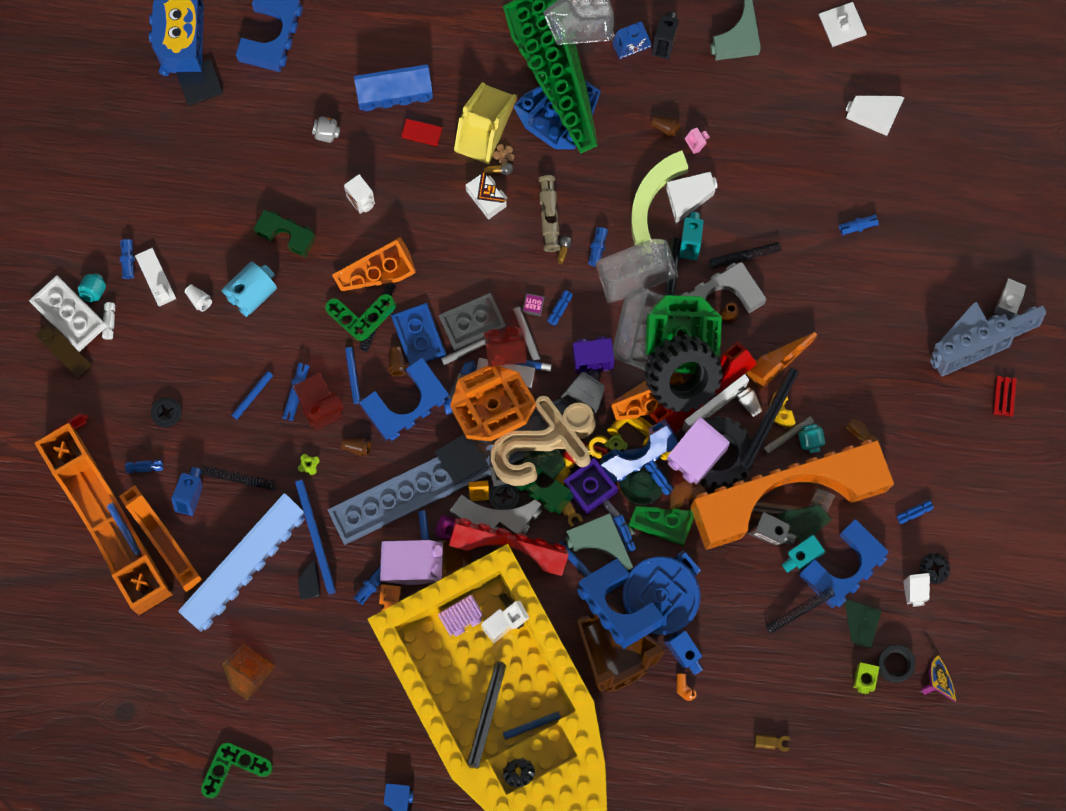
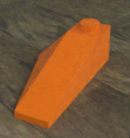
(379, 267)
(773, 363)
(639, 400)

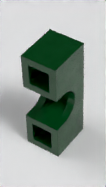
(271, 224)
(554, 497)

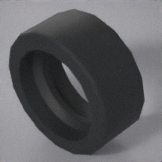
(910, 661)

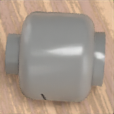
(325, 129)

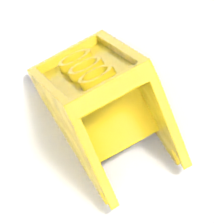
(483, 122)

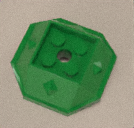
(684, 313)

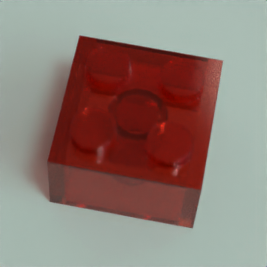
(504, 346)

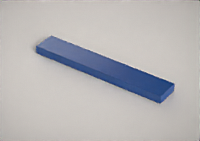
(315, 537)

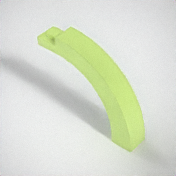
(663, 172)

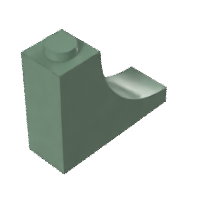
(740, 40)
(601, 536)

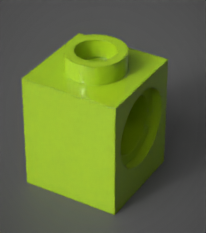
(872, 672)

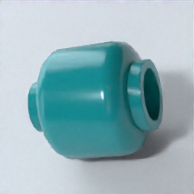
(91, 287)
(811, 438)

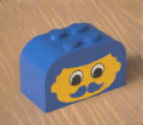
(178, 34)

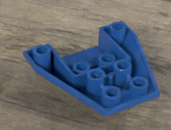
(541, 119)

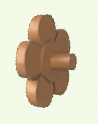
(503, 154)

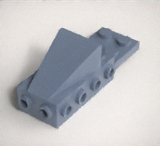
(977, 338)

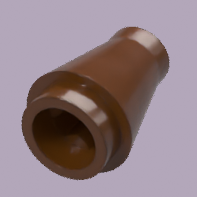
(666, 125)
(728, 316)
(397, 364)
(358, 446)

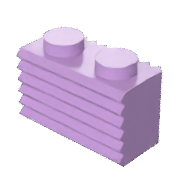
(461, 615)

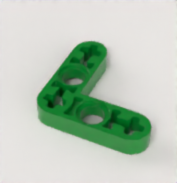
(358, 323)
(227, 762)

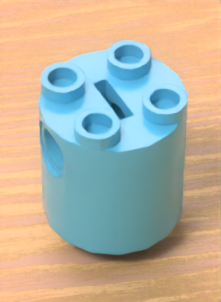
(250, 287)

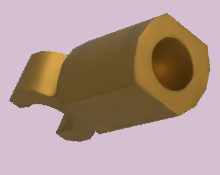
(569, 511)
(770, 742)

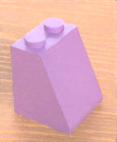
(698, 451)
(411, 562)

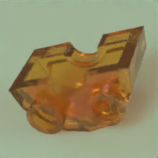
(684, 491)

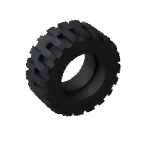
(697, 388)
(740, 441)

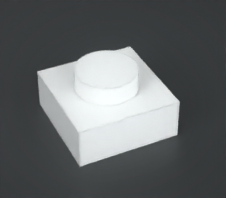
(515, 614)

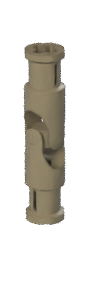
(548, 201)

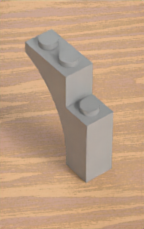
(512, 520)

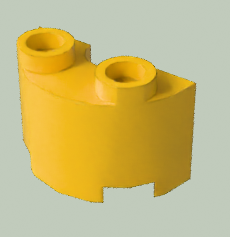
(784, 417)

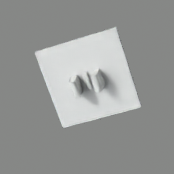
(842, 24)

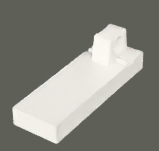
(155, 277)

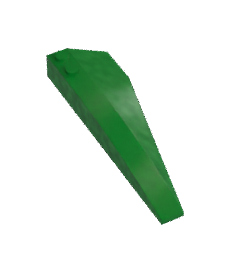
(555, 68)

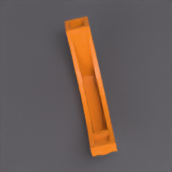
(161, 538)

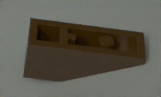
(63, 350)

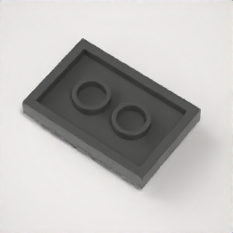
(470, 320)

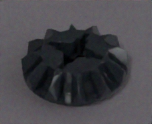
(169, 404)
(496, 501)
(939, 560)
(527, 773)

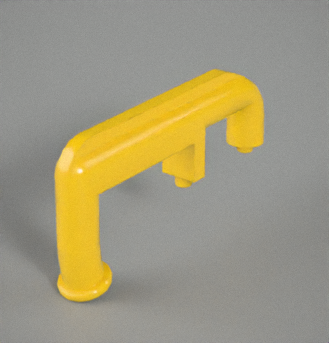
(638, 423)

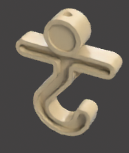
(562, 433)

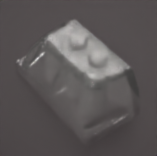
(581, 21)
(636, 269)
(631, 330)

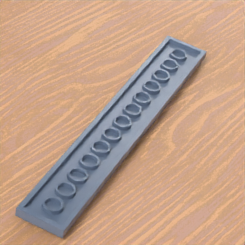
(415, 489)

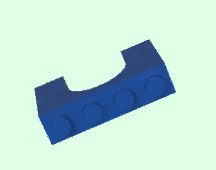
(272, 54)
(390, 423)
(869, 553)
(623, 627)

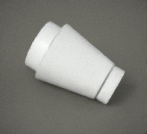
(198, 298)
(749, 401)

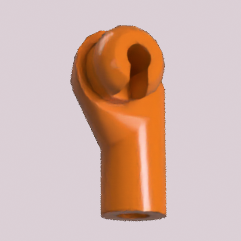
(683, 690)

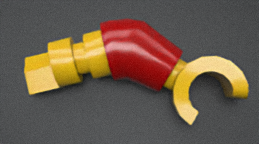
(570, 462)

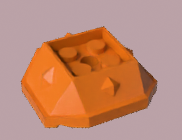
(489, 388)

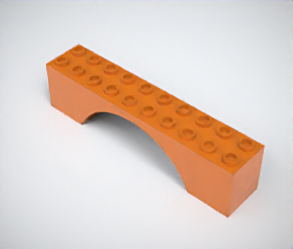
(852, 473)
(90, 494)

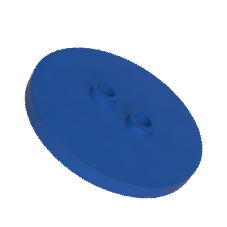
(668, 586)

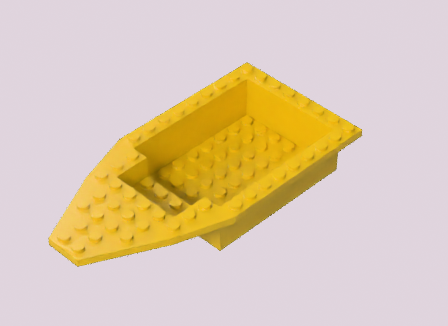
(451, 678)

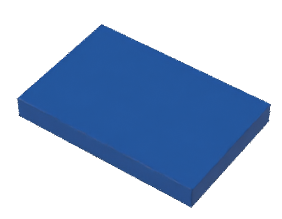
(418, 334)

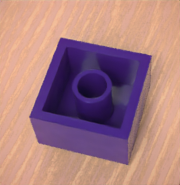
(593, 355)
(590, 486)

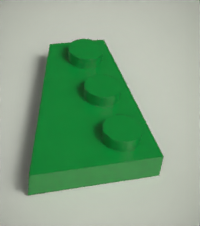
(666, 524)

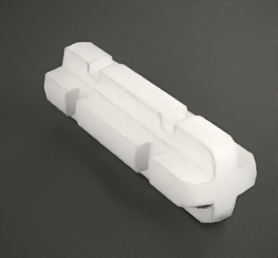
(108, 319)

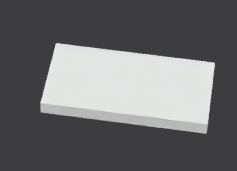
(68, 313)
(717, 402)

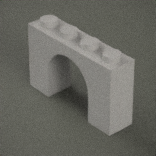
(737, 281)

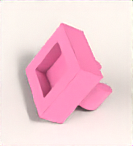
(696, 140)

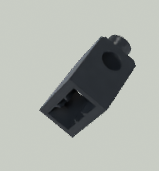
(666, 31)

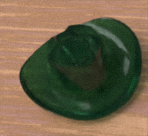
(640, 487)

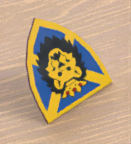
(939, 680)

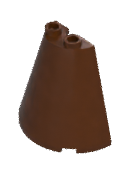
(609, 662)

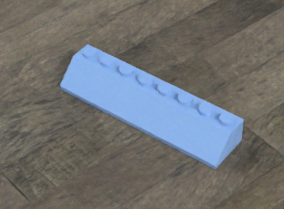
(242, 563)

